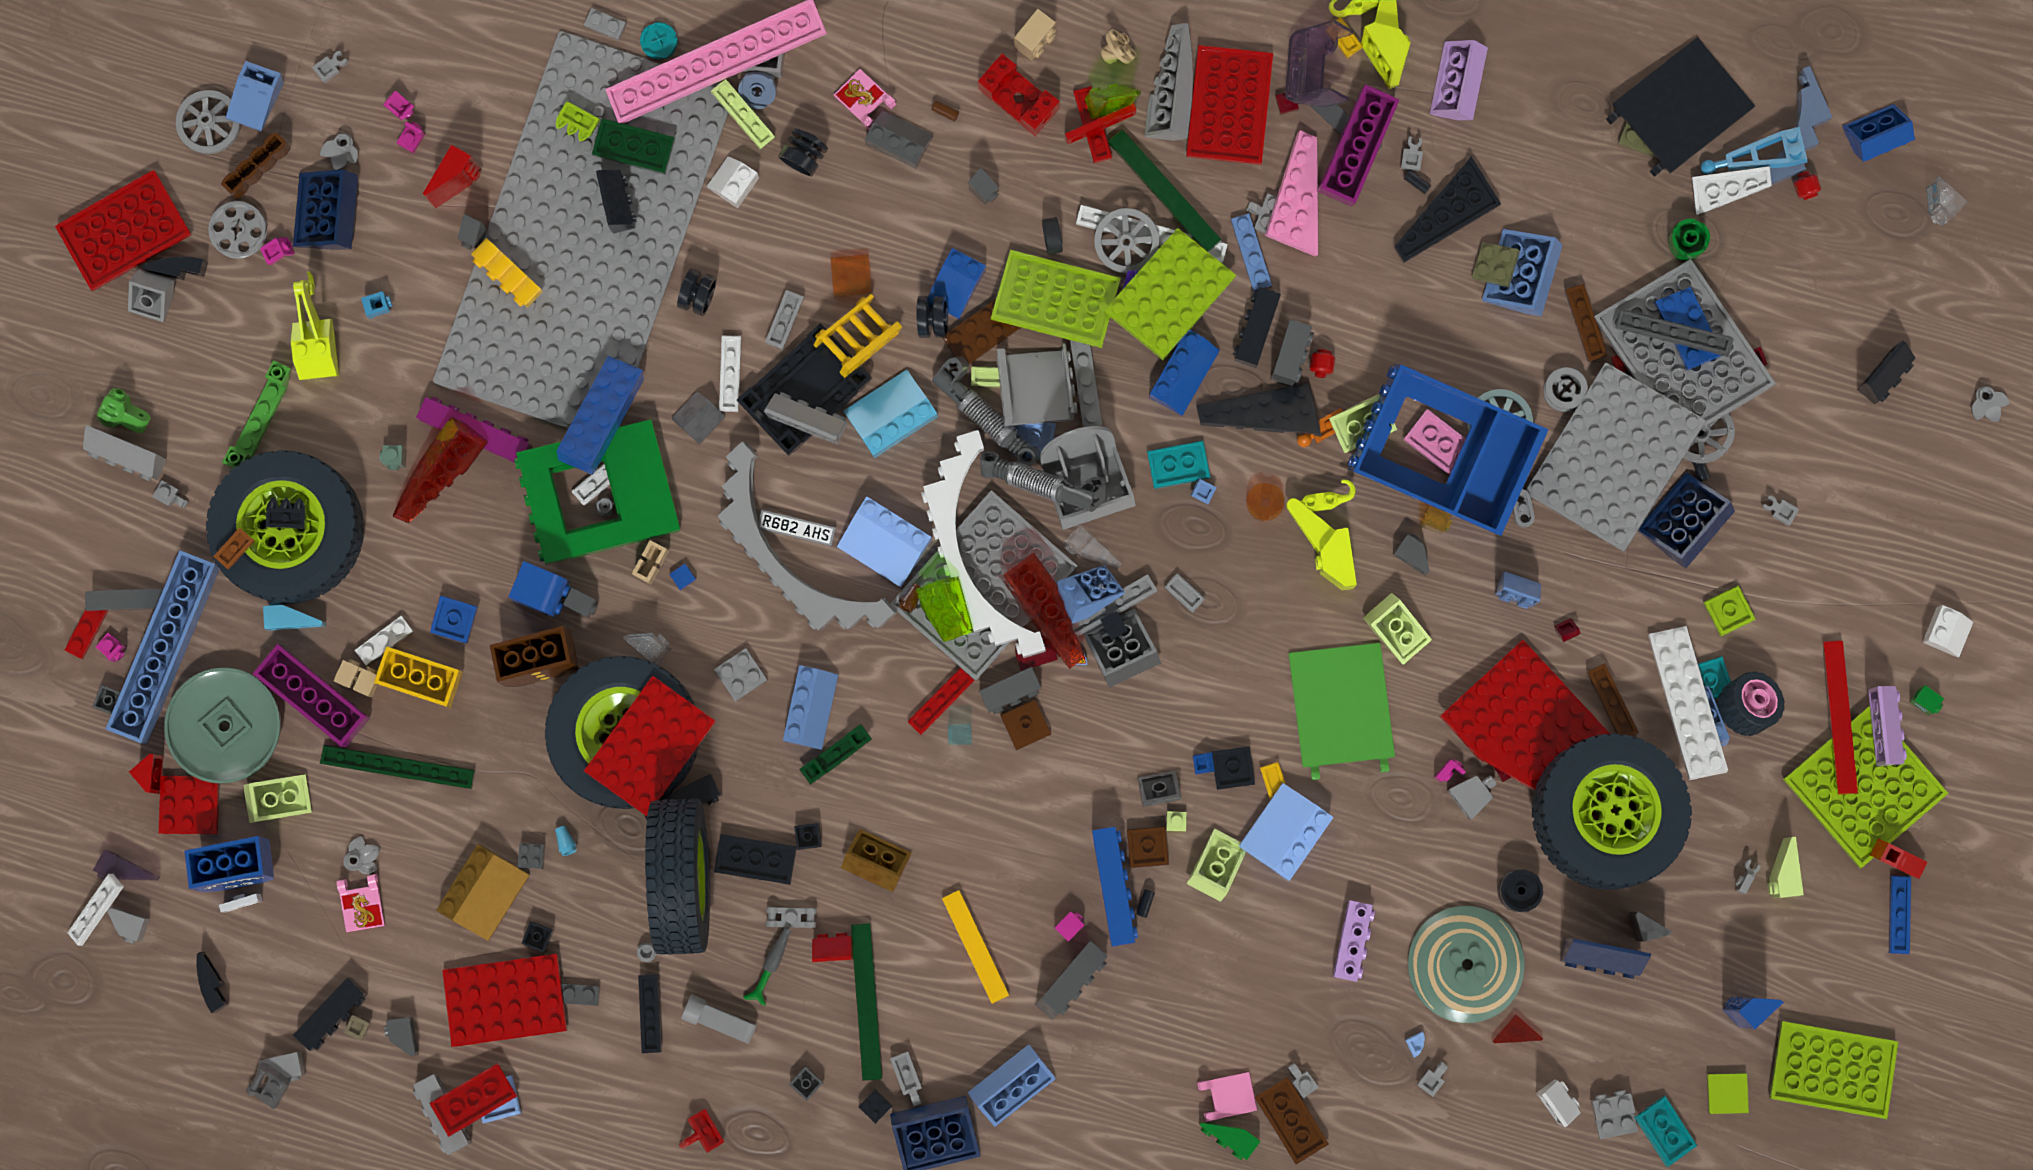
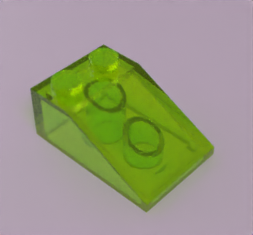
(1108, 100)
(946, 608)

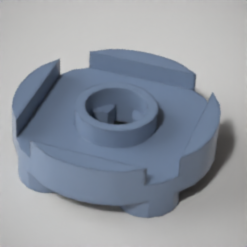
(759, 79)

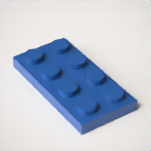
(1685, 310)

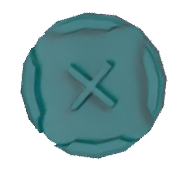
(659, 41)

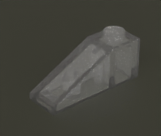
(1087, 547)

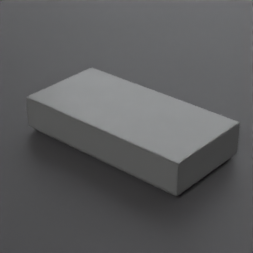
(1184, 593)

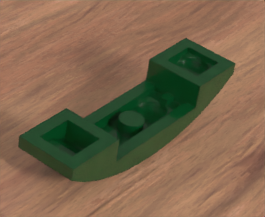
(836, 754)

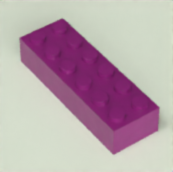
(1358, 145)
(311, 695)

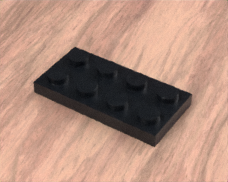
(755, 859)

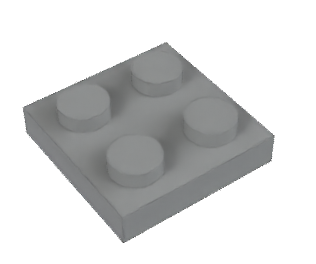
(740, 675)

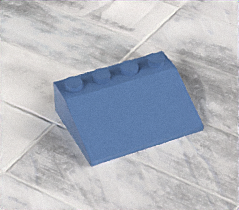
(1531, 275)

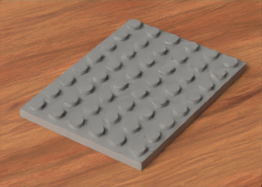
(1707, 389)
(1615, 457)
(988, 545)

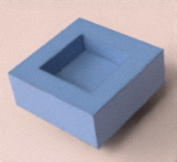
(1203, 491)

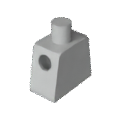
(1472, 795)

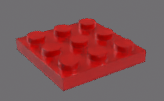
(188, 805)

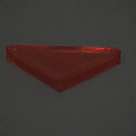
(1516, 1031)

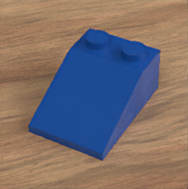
(957, 281)

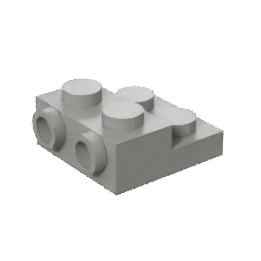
(1614, 1114)

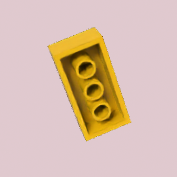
(418, 677)

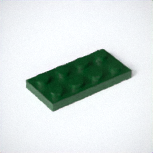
(633, 146)

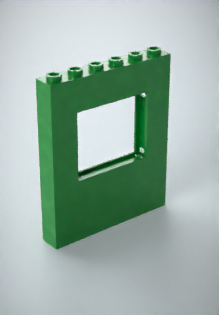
(636, 486)

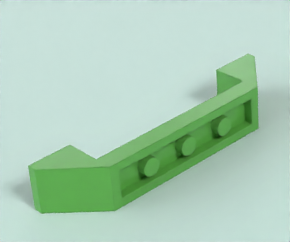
(261, 416)

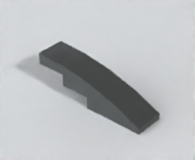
(122, 599)

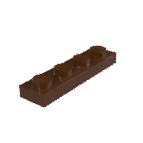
(1585, 323)
(1612, 701)

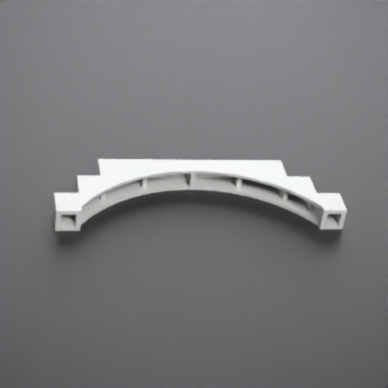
(943, 503)

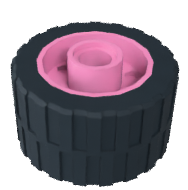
(1751, 703)

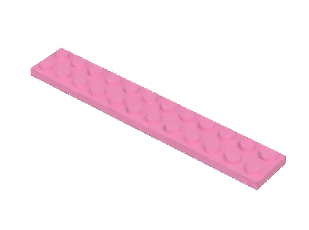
(716, 61)

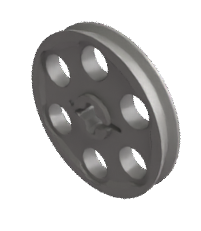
(233, 222)

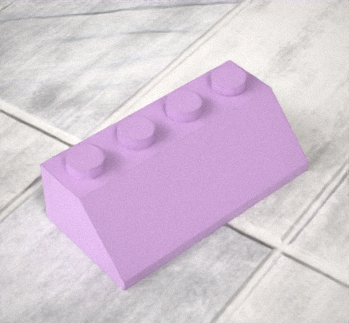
(1459, 80)
(1886, 725)

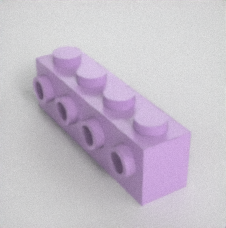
(1352, 941)

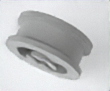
(1555, 379)

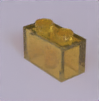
(1436, 520)

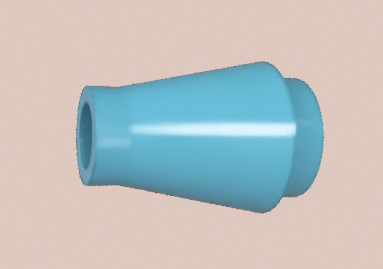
(565, 842)

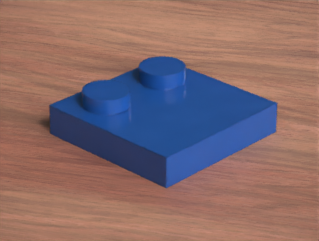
(454, 619)

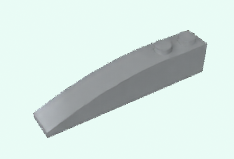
(1171, 103)

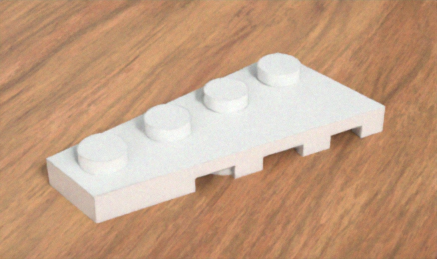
(1722, 188)

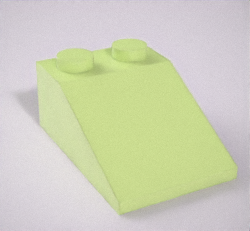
(1350, 423)
(1397, 628)
(277, 798)
(1217, 865)
(1786, 873)

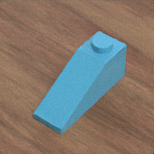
(282, 617)

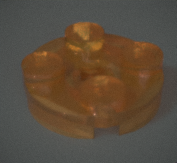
(1261, 512)

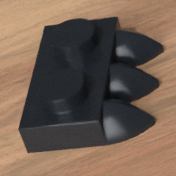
(285, 516)

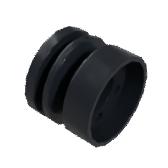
(804, 149)

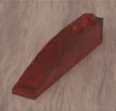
(443, 461)
(1042, 603)

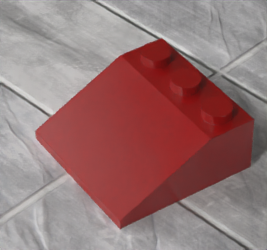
(452, 176)

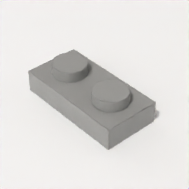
(605, 24)

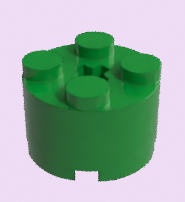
(1692, 230)

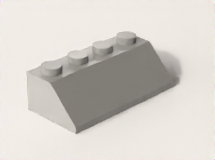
(805, 418)
(122, 453)

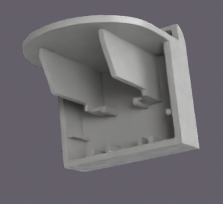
(1085, 455)

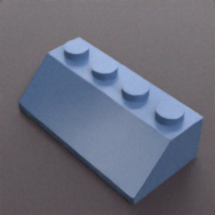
(810, 707)
(1011, 1085)

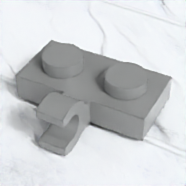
(1264, 212)

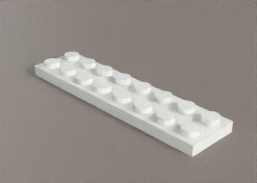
(1687, 703)

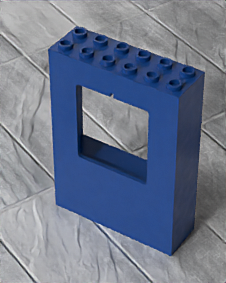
(1488, 467)

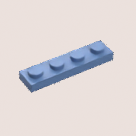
(1251, 252)

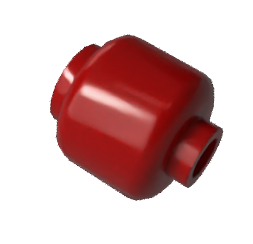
(1807, 185)
(1322, 363)

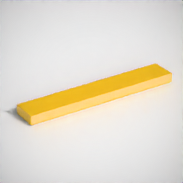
(975, 947)

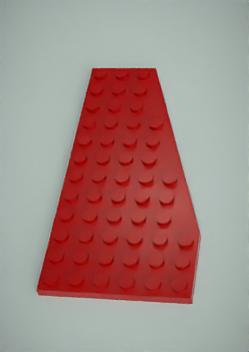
(1523, 719)

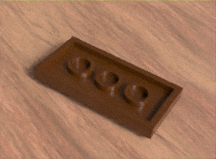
(978, 334)
(1291, 1120)

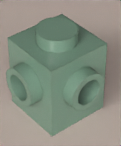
(393, 456)

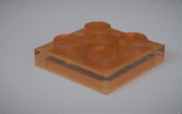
(851, 275)

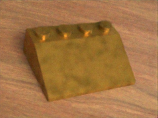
(483, 892)

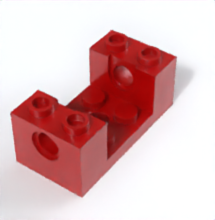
(1003, 82)

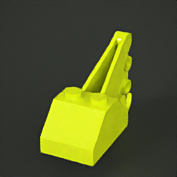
(1381, 40)
(312, 340)
(1332, 545)

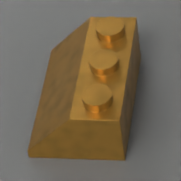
(876, 860)

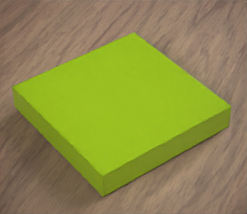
(1729, 610)
(1727, 1093)

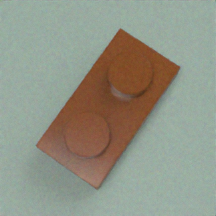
(234, 548)

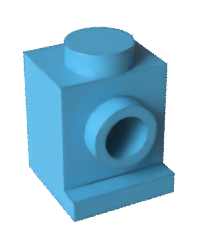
(370, 302)

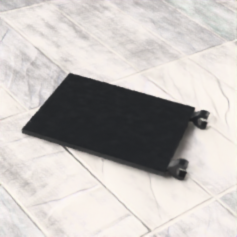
(1682, 106)

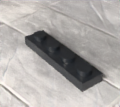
(650, 1013)

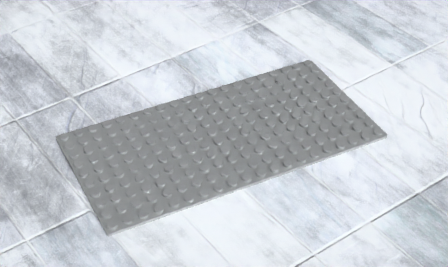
(554, 227)

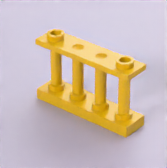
(862, 353)

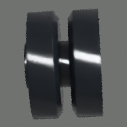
(696, 292)
(932, 315)
(1509, 895)

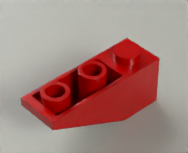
(1898, 858)

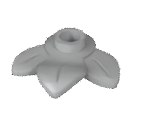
(340, 154)
(1989, 407)
(363, 854)

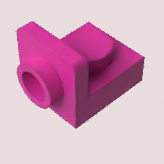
(411, 137)
(276, 250)
(111, 648)
(1446, 771)

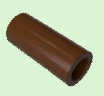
(945, 110)

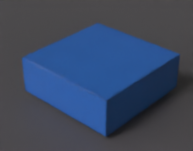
(682, 577)
(1203, 763)

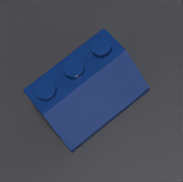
(1879, 132)

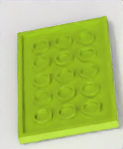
(1170, 293)
(1055, 298)
(1833, 1070)

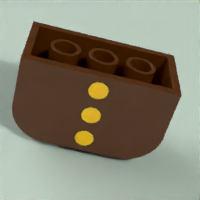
(534, 657)

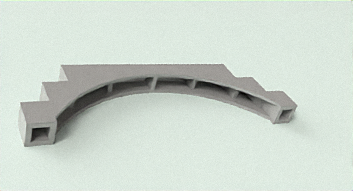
(743, 521)

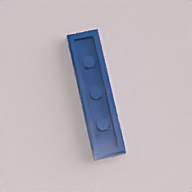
(1899, 914)

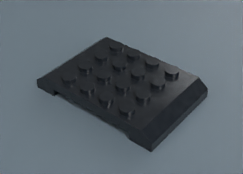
(804, 375)

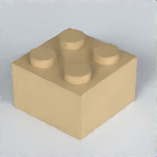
(1035, 35)

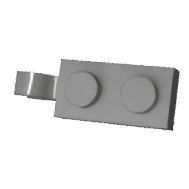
(907, 1076)

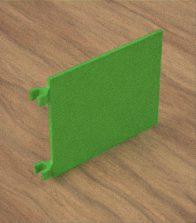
(1341, 706)

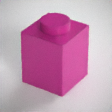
(1070, 925)

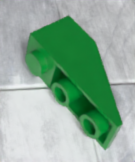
(1236, 1138)

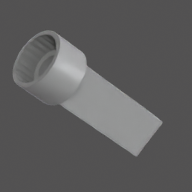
(699, 1012)

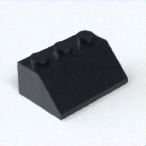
(616, 200)
(1888, 373)

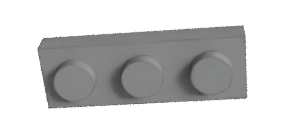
(784, 320)

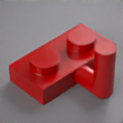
(704, 1131)

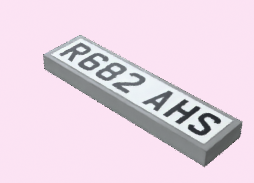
(796, 528)

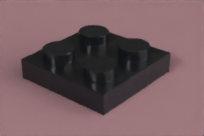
(1233, 768)

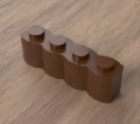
(251, 169)

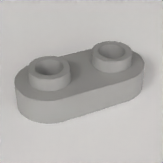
(1524, 508)

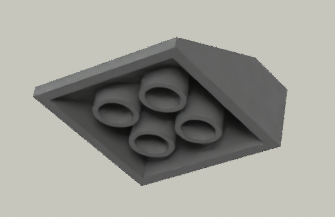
(1125, 654)

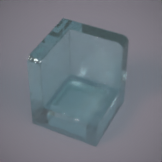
(959, 734)

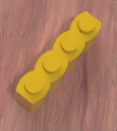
(506, 272)

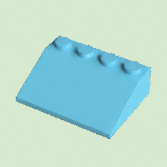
(890, 413)

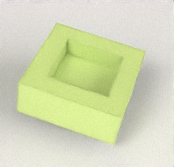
(1176, 821)

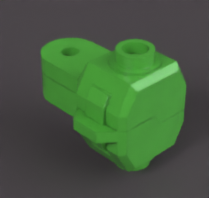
(118, 410)

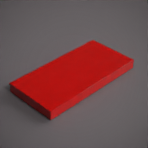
(473, 1099)

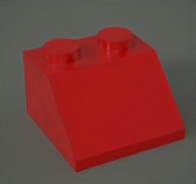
(832, 948)

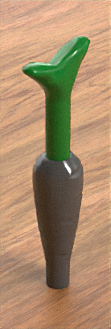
(770, 965)

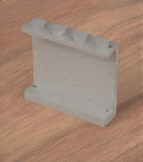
(1036, 387)

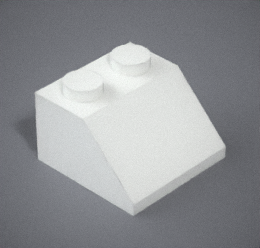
(733, 181)
(1948, 630)
(1559, 1103)

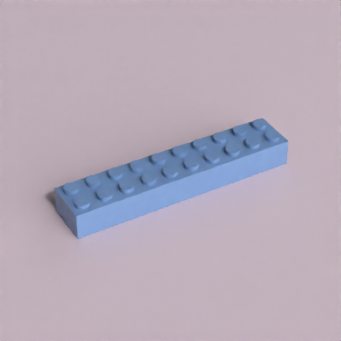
(163, 647)

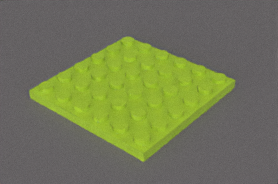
(1886, 800)

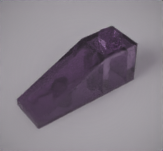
(121, 868)

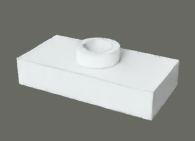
(240, 901)

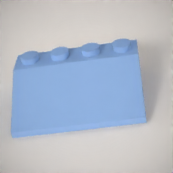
(884, 542)
(1286, 832)

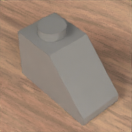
(128, 925)
(288, 1065)

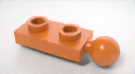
(1325, 428)

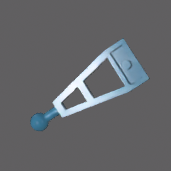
(1792, 145)

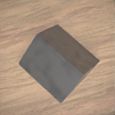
(698, 417)
(1159, 788)
(1646, 928)

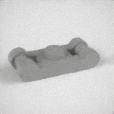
(791, 917)

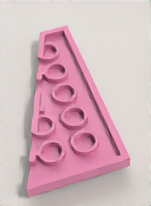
(1296, 206)

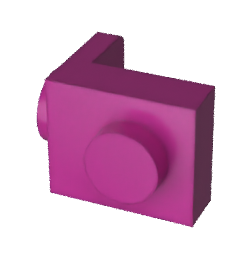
(398, 106)

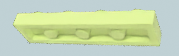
(742, 114)

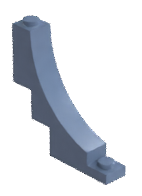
(1811, 113)

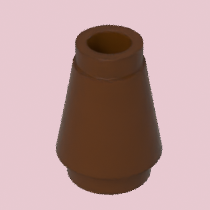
(910, 599)

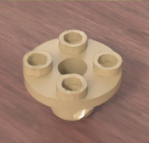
(1117, 48)

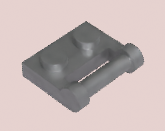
(274, 1088)

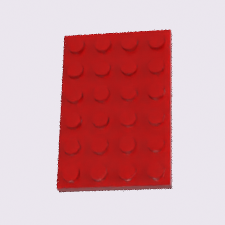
(1229, 105)
(123, 230)
(649, 745)
(504, 1000)

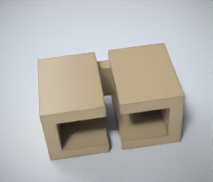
(655, 556)
(357, 678)

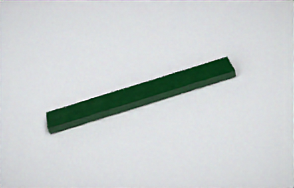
(1164, 191)
(397, 767)
(866, 1002)

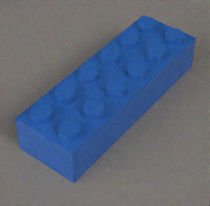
(600, 415)
(1113, 886)

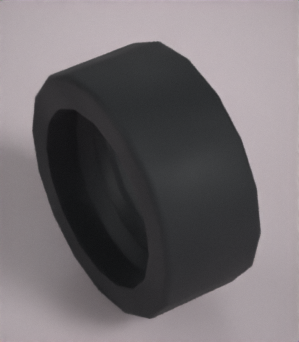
(1052, 235)

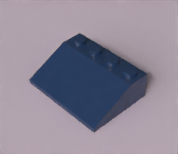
(325, 210)
(1686, 520)
(1604, 957)
(935, 1134)

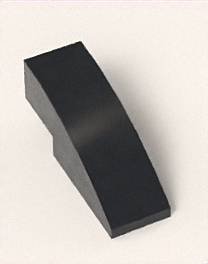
(177, 267)
(209, 983)

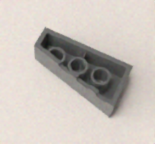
(1072, 980)

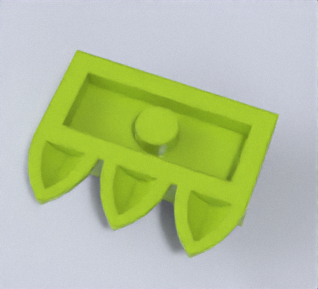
(577, 120)

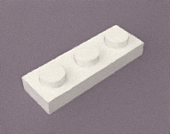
(387, 637)

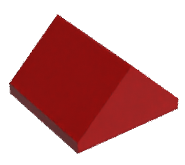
(148, 773)

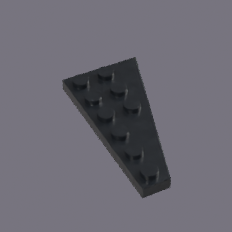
(1456, 206)
(1269, 411)

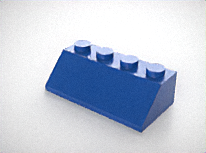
(1184, 372)
(1750, 1011)

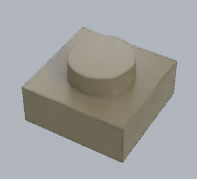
(357, 1027)

